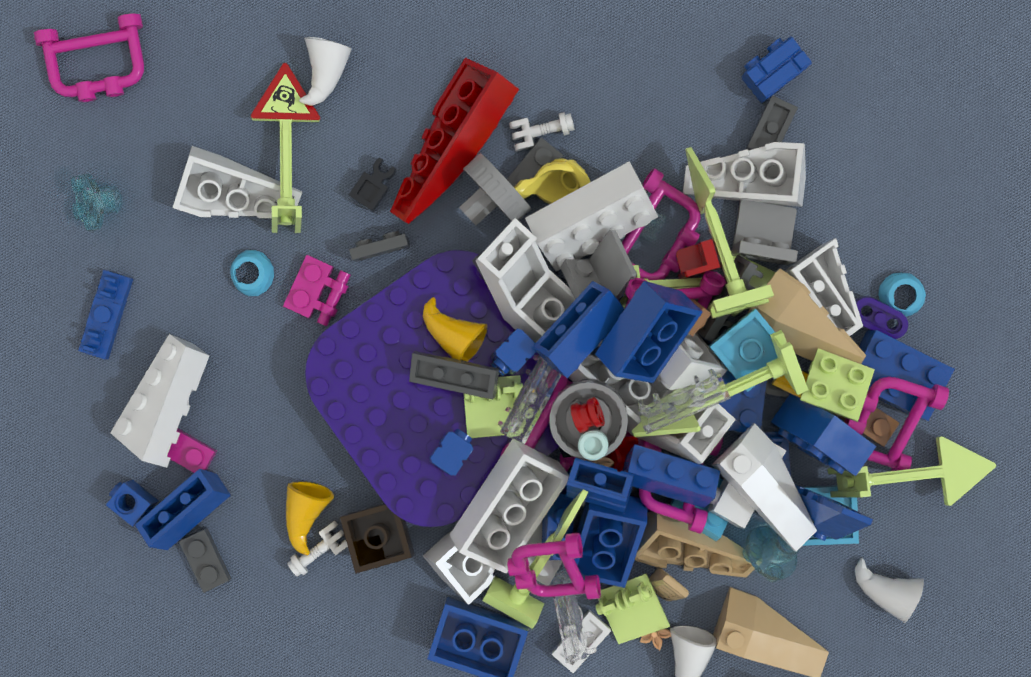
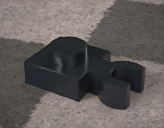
(370, 189)

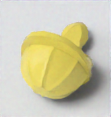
(554, 181)

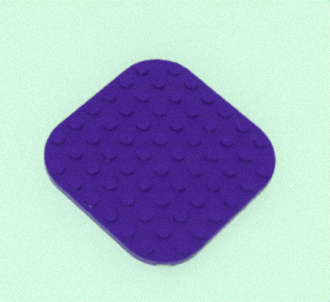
(393, 425)

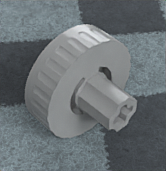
(492, 193)
(613, 409)

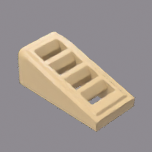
(667, 586)

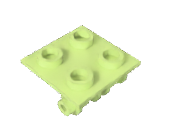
(837, 384)
(484, 414)
(632, 609)

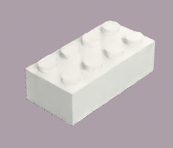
(583, 218)
(509, 505)

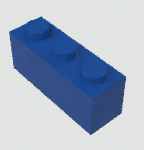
(579, 329)
(672, 476)
(182, 509)

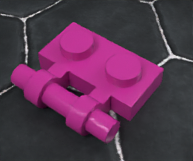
(309, 287)

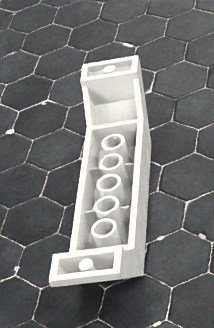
(534, 298)

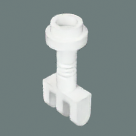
(564, 123)
(299, 564)

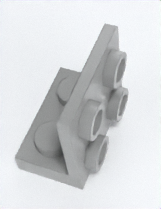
(765, 232)
(606, 266)

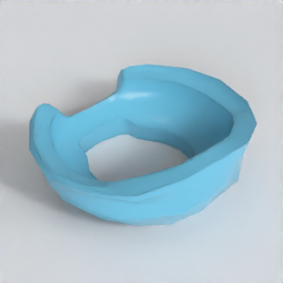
(265, 268)
(890, 284)

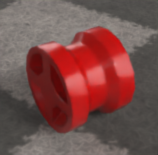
(587, 415)

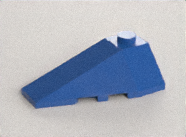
(831, 516)

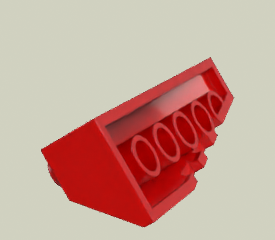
(461, 127)

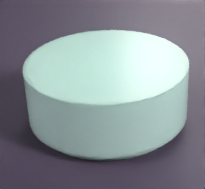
(593, 444)

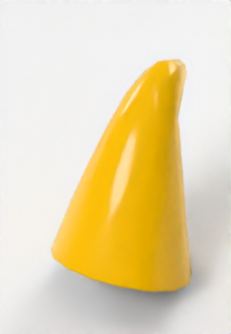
(457, 337)
(303, 506)

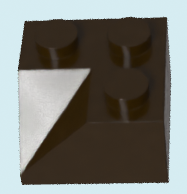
(376, 537)

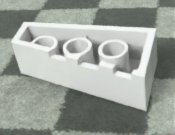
(160, 400)

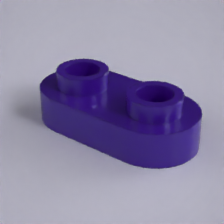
(879, 316)

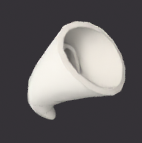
(327, 64)
(893, 595)
(691, 650)

